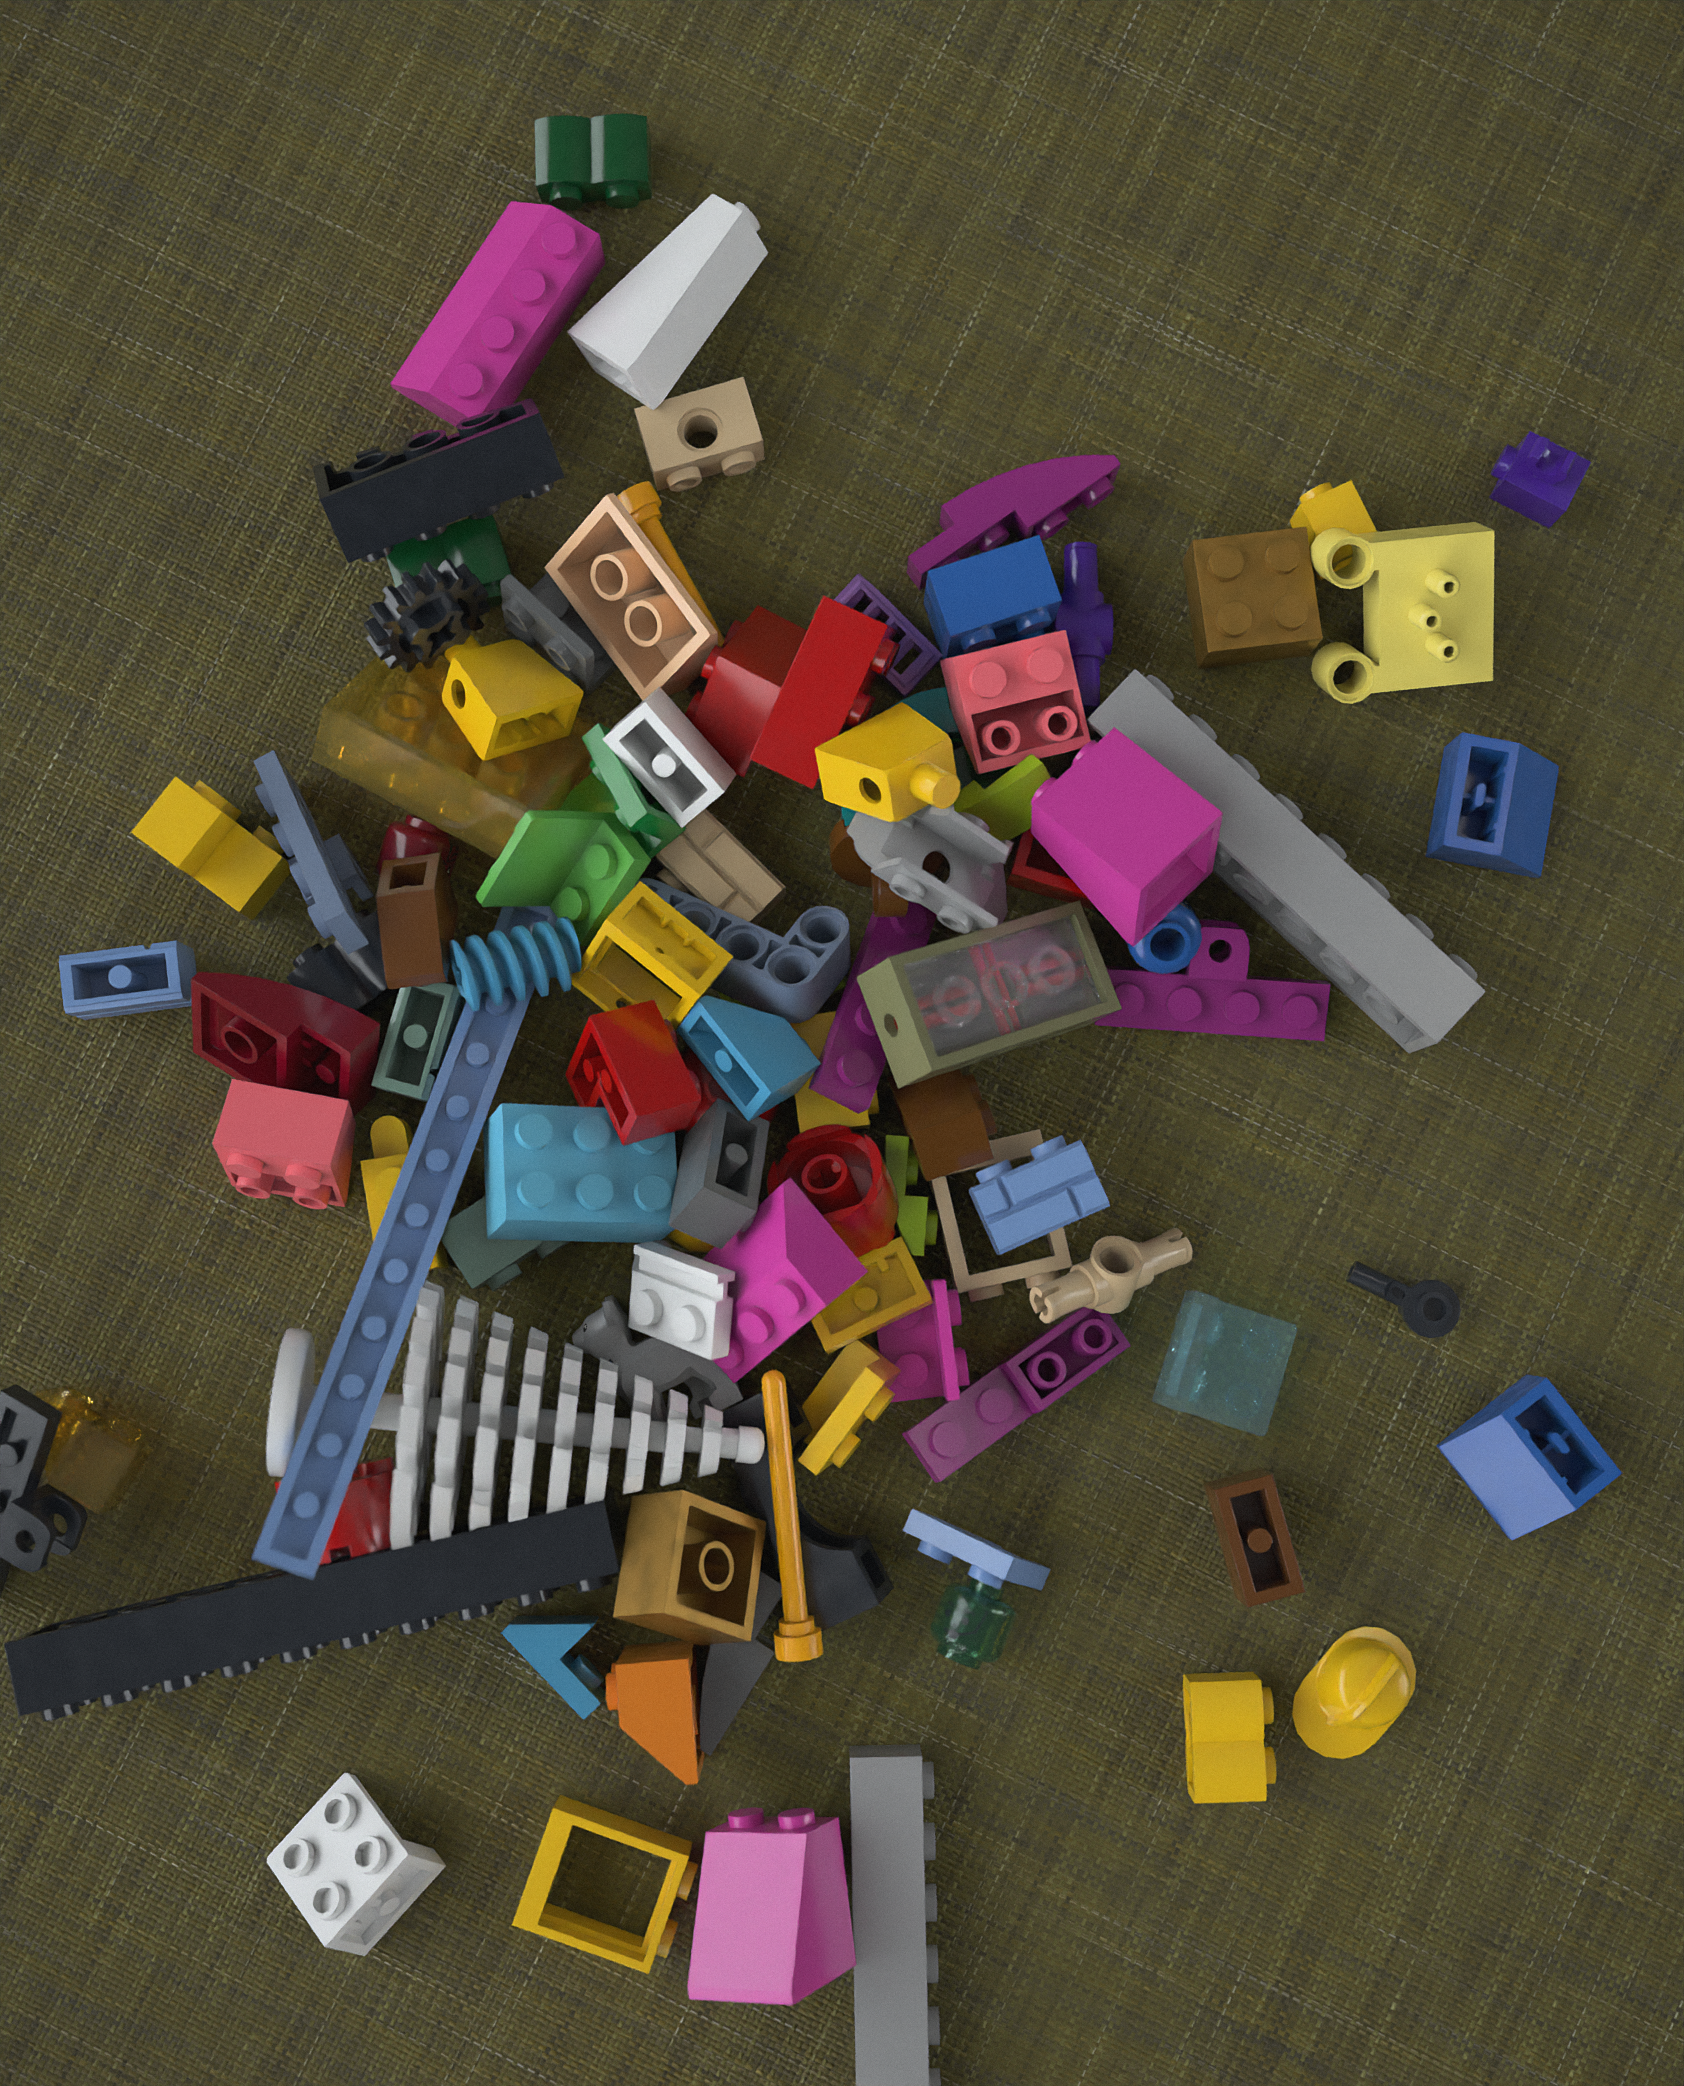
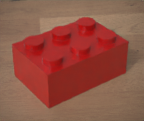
(825, 689)

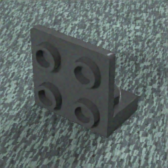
(555, 631)

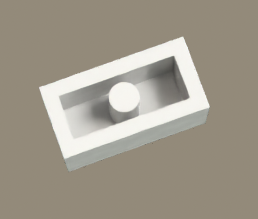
(670, 757)

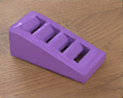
(878, 605)

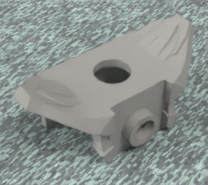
(976, 884)

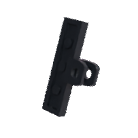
(25, 1510)

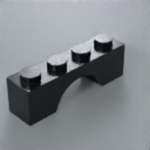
(839, 1569)

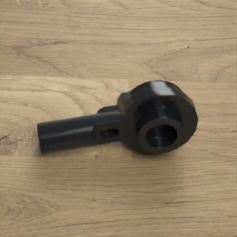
(1426, 1307)

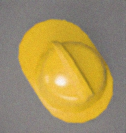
(1354, 1692)

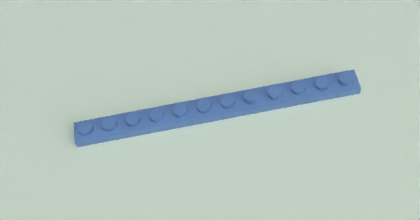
(393, 1276)

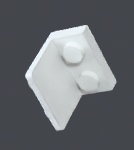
(351, 1868)

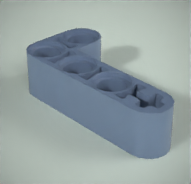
(768, 971)

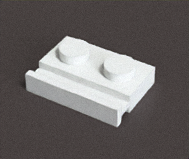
(681, 1300)

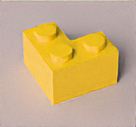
(201, 837)

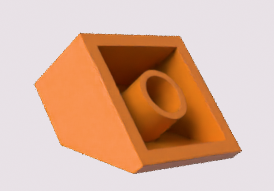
(660, 1703)

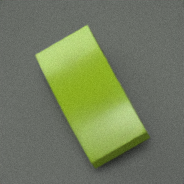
(1007, 801)
(914, 1221)

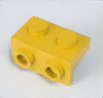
(842, 1401)

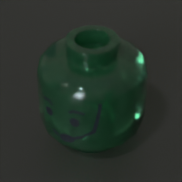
(972, 1623)

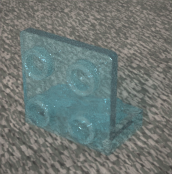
(1225, 1363)

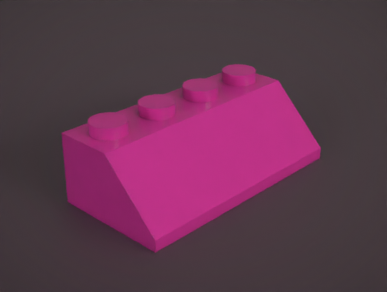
(502, 313)

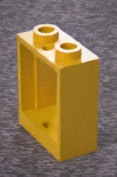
(659, 941)
(589, 1934)

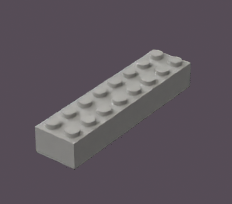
(1300, 877)

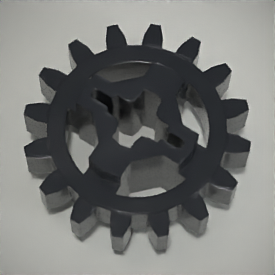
(426, 615)

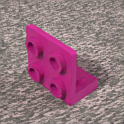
(925, 1349)

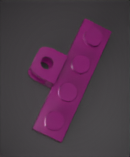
(1219, 995)
(852, 1051)

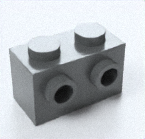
(719, 1175)

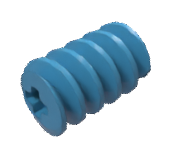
(516, 961)

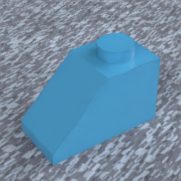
(748, 1053)

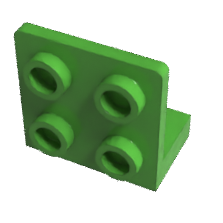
(567, 862)

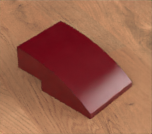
(284, 1037)

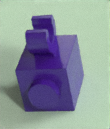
(1538, 478)

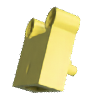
(1422, 608)

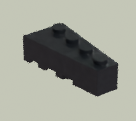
(437, 480)

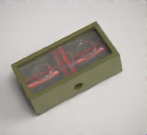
(987, 993)

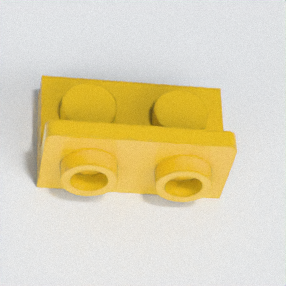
(877, 1299)

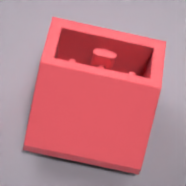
(1016, 701)
(286, 1144)

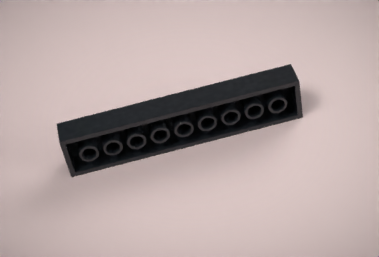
(289, 1615)

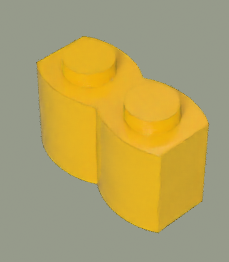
(1226, 1737)

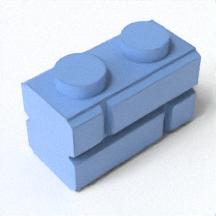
(127, 980)
(1038, 1195)

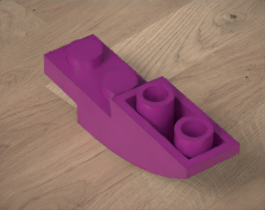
(1026, 499)
(1015, 1390)

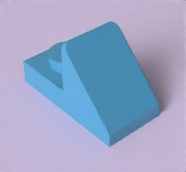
(545, 1646)

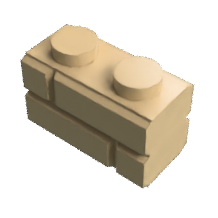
(719, 870)

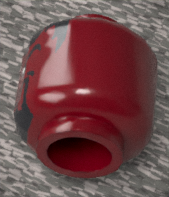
(417, 838)

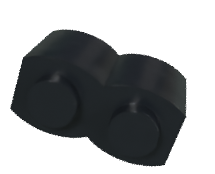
(346, 978)

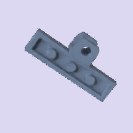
(319, 867)

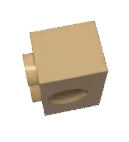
(717, 409)

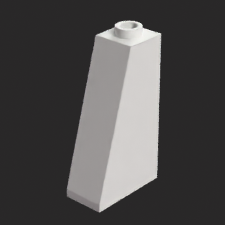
(671, 301)

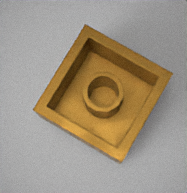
(1252, 597)
(690, 1568)

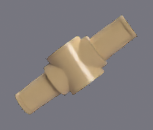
(1110, 1275)

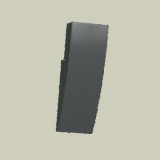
(736, 1667)

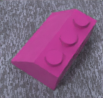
(784, 1276)

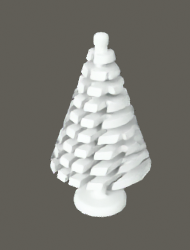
(455, 1417)

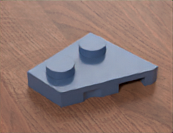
(987, 1560)

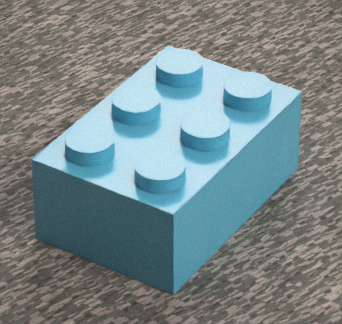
(571, 1179)

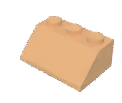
(633, 601)

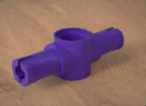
(1085, 619)

